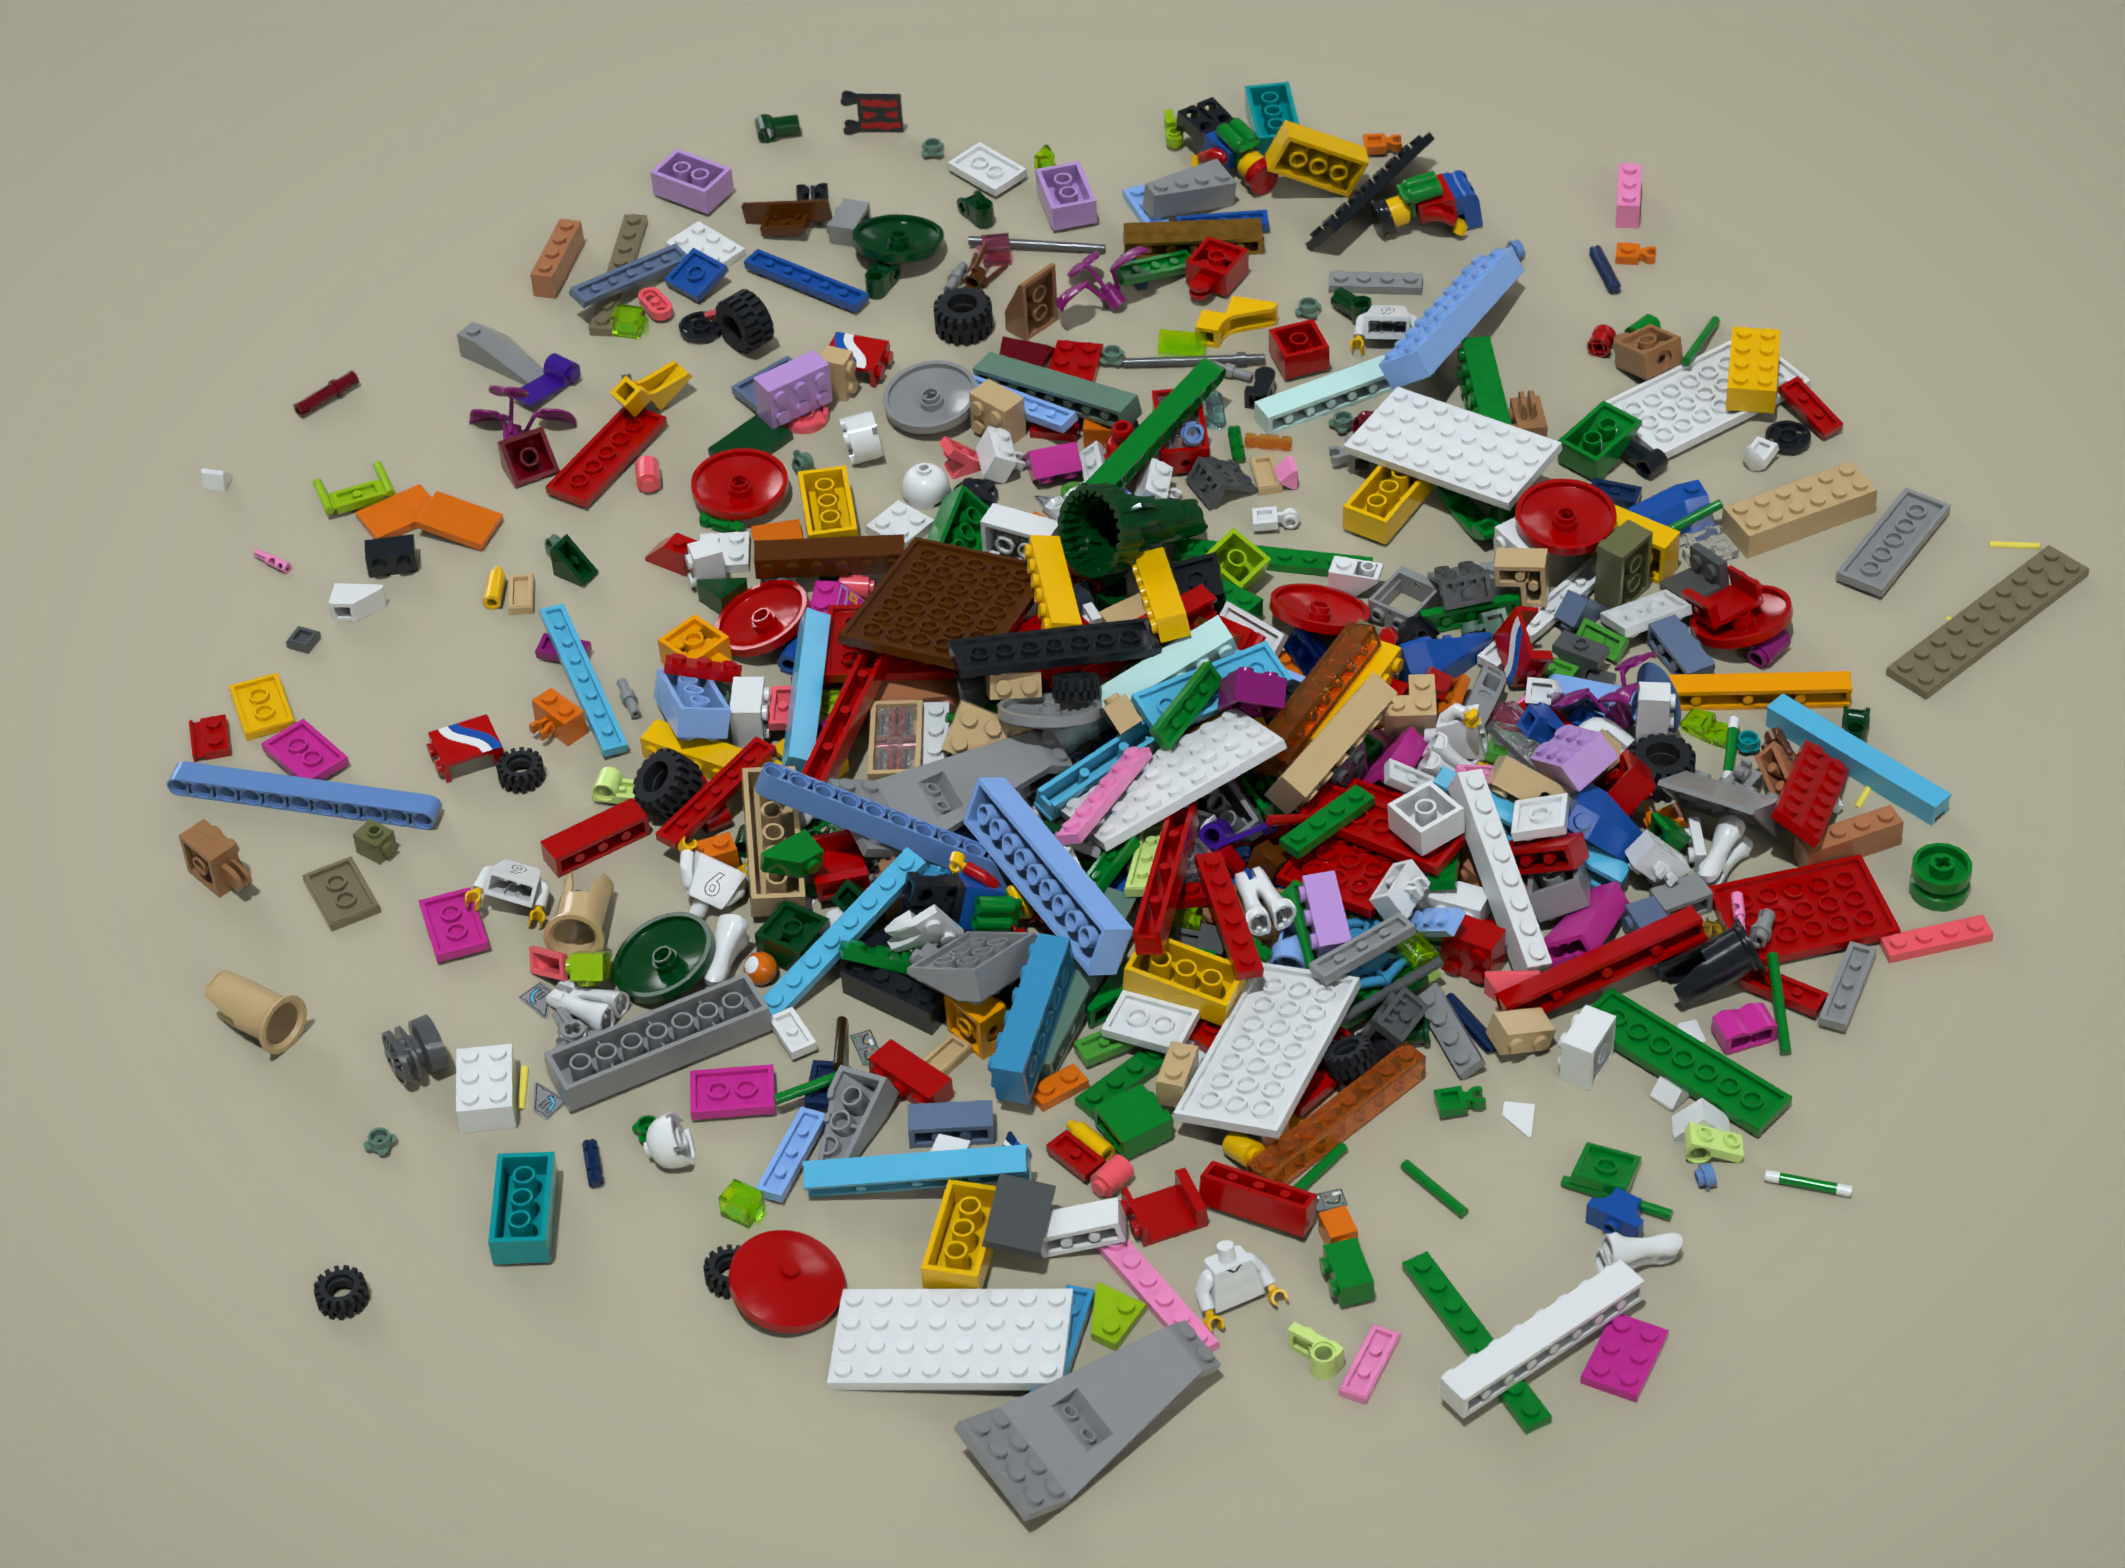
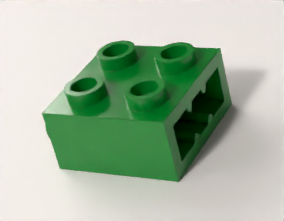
(1133, 1121)

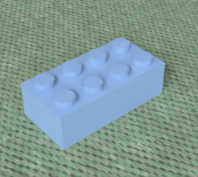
(692, 706)

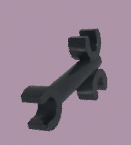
(812, 192)

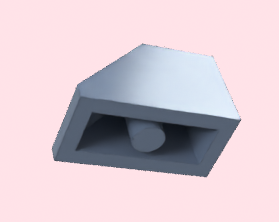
(1575, 608)

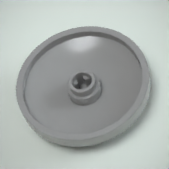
(929, 397)
(1048, 713)

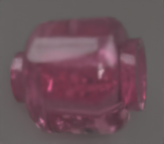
(1507, 712)

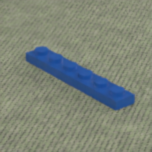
(806, 280)

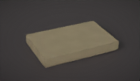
(341, 893)

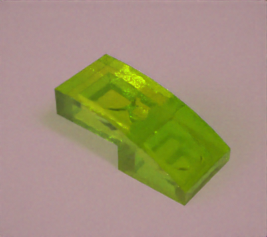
(1705, 727)

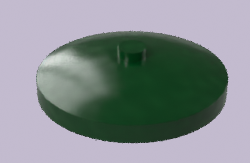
(898, 238)
(664, 957)

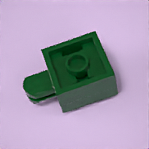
(791, 933)

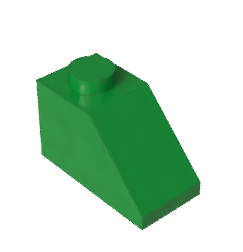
(793, 856)

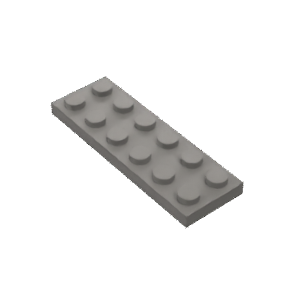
(1893, 542)

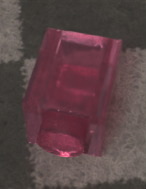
(997, 251)

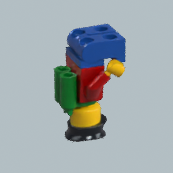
(1431, 199)

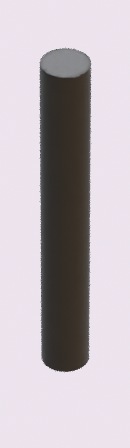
(840, 1042)

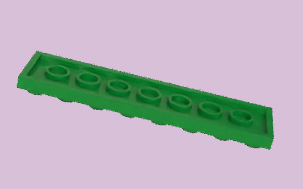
(1693, 1065)

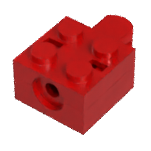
(1215, 268)

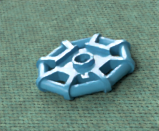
(1376, 965)

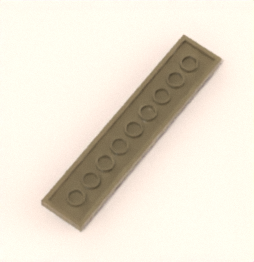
(1987, 622)

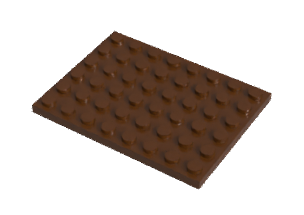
(939, 596)

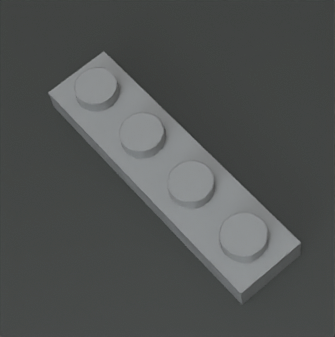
(1376, 282)
(1362, 948)
(1847, 986)
(1451, 1032)

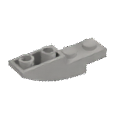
(1486, 689)

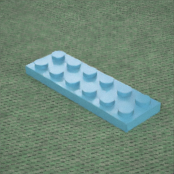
(1155, 699)

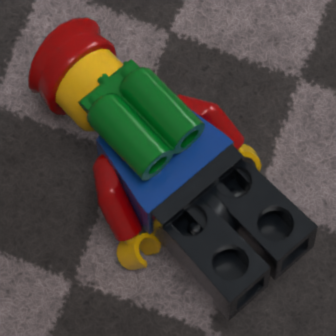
(1228, 141)
(969, 898)

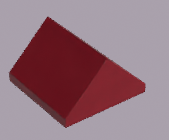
(1027, 351)
(527, 457)

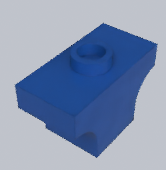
(1539, 722)
(1617, 1214)

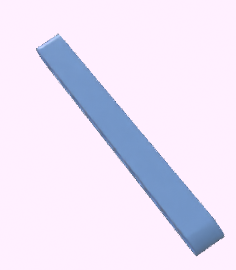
(304, 795)
(871, 819)

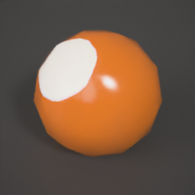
(761, 968)

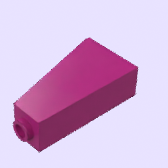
(1404, 748)
(1587, 927)

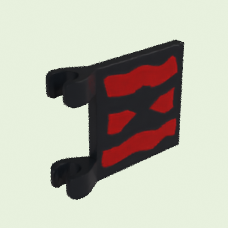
(875, 113)

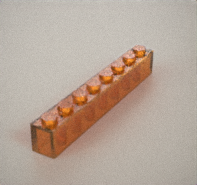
(1320, 693)
(1341, 1116)

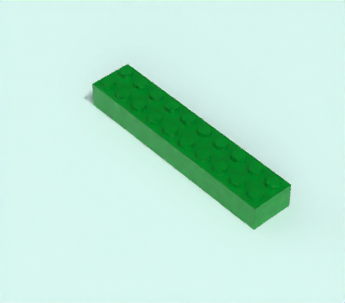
(1483, 391)

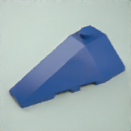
(1675, 504)
(1447, 654)
(1602, 822)

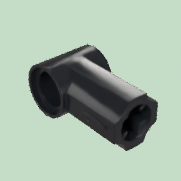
(1646, 461)

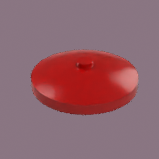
(739, 484)
(1565, 516)
(1317, 607)
(763, 617)
(1750, 627)
(786, 1281)

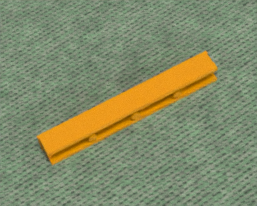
(1758, 690)

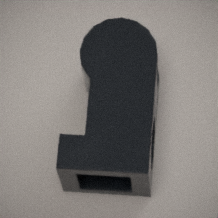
(1262, 388)

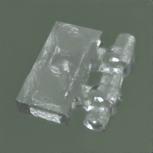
(1720, 546)

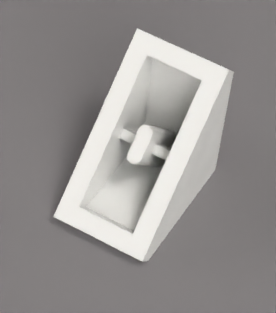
(1700, 1113)

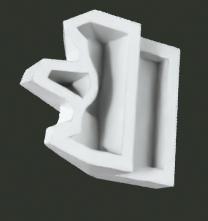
(915, 931)

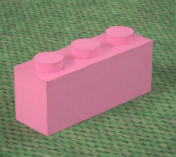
(1628, 195)

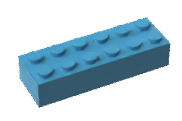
(1032, 1018)

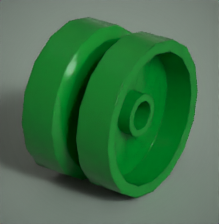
(1940, 877)

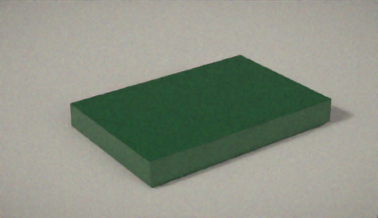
(753, 435)

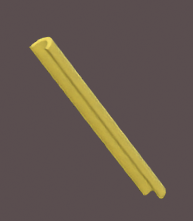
(2026, 545)
(1862, 797)
(523, 1087)

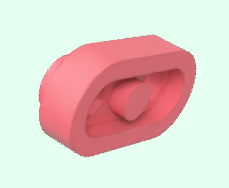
(655, 303)

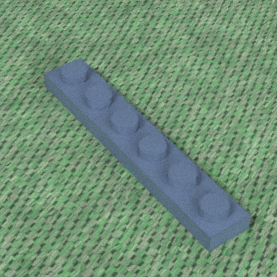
(627, 276)

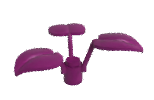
(1109, 292)
(511, 429)
(1621, 698)

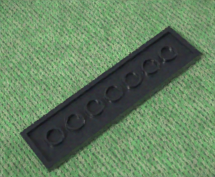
(1368, 190)
(1053, 648)

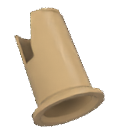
(588, 907)
(258, 1010)

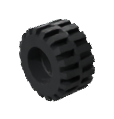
(963, 316)
(744, 321)
(1664, 757)
(666, 782)

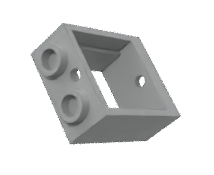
(1402, 581)

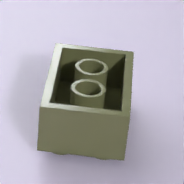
(1623, 565)

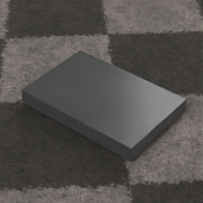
(1019, 1216)

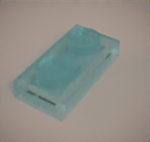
(1214, 410)

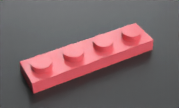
(1936, 938)

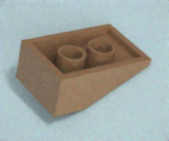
(1033, 304)

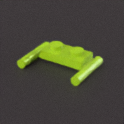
(355, 496)

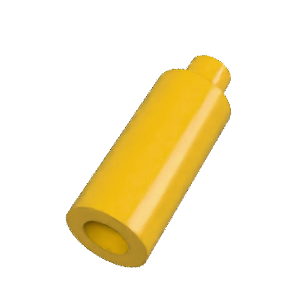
(494, 588)
(1091, 1138)

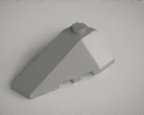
(497, 353)
(855, 1112)

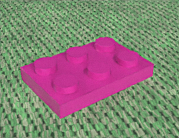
(305, 752)
(452, 926)
(732, 1092)
(1624, 1357)

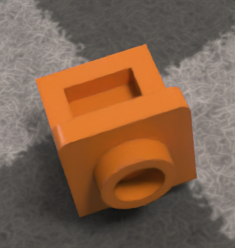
(1672, 811)

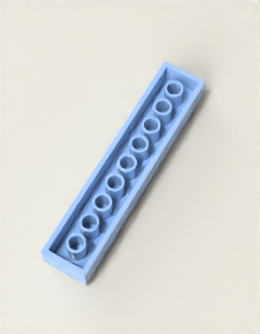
(1451, 317)
(1047, 875)

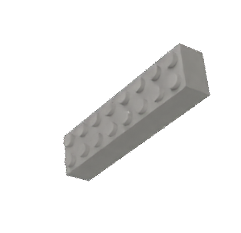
(658, 1041)

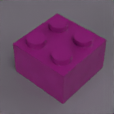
(1252, 692)

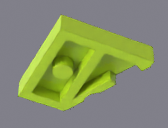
(1114, 1316)

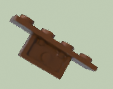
(786, 216)

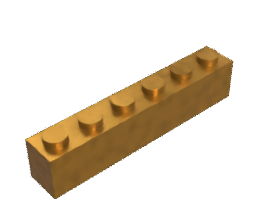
(1188, 235)

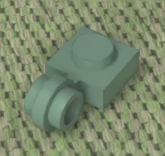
(1489, 621)

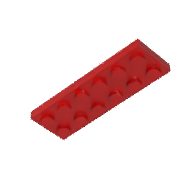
(1077, 360)
(605, 456)
(1810, 793)
(1373, 832)

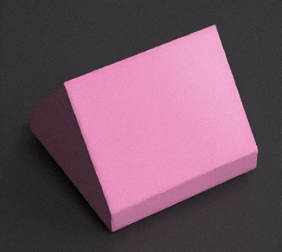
(1287, 473)

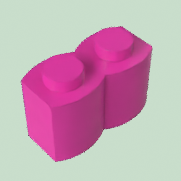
(1744, 1027)

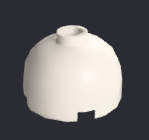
(925, 485)
(669, 1143)

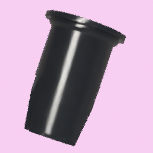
(1713, 964)

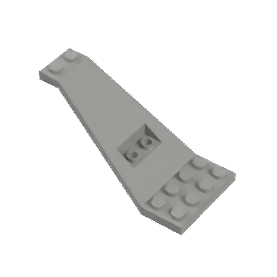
(944, 788)
(1069, 1430)

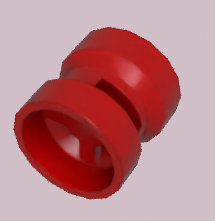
(1601, 340)

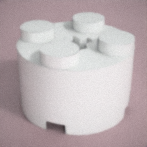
(861, 437)

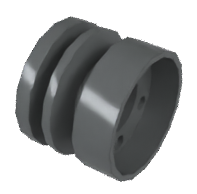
(409, 1052)

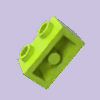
(589, 967)

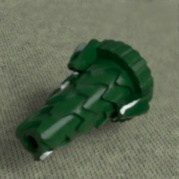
(1108, 528)

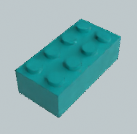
(1267, 109)
(523, 1208)

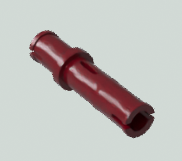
(334, 389)

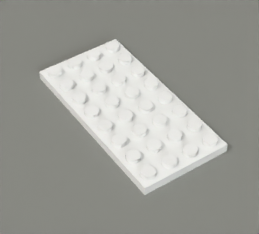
(1689, 402)
(1453, 448)
(1183, 775)
(1267, 1051)
(950, 1339)

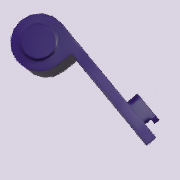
(558, 375)
(1220, 833)

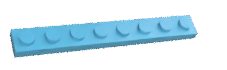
(583, 680)
(848, 926)

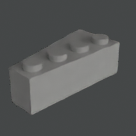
(1190, 191)

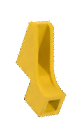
(1241, 316)
(655, 388)

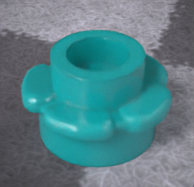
(1748, 742)

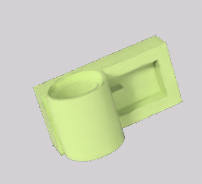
(612, 787)
(1707, 1142)
(1324, 1354)

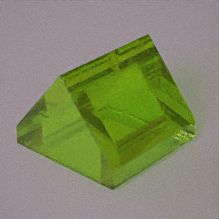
(1044, 158)

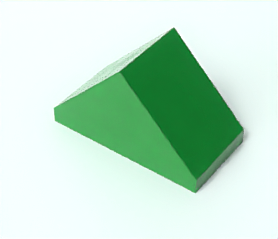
(1669, 831)

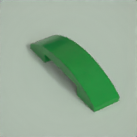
(1468, 515)

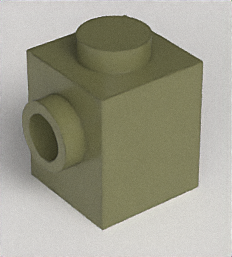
(375, 841)

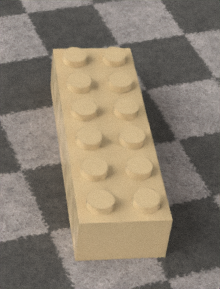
(1799, 509)
(1332, 744)
(766, 826)

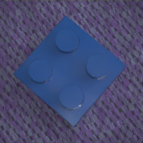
(696, 275)

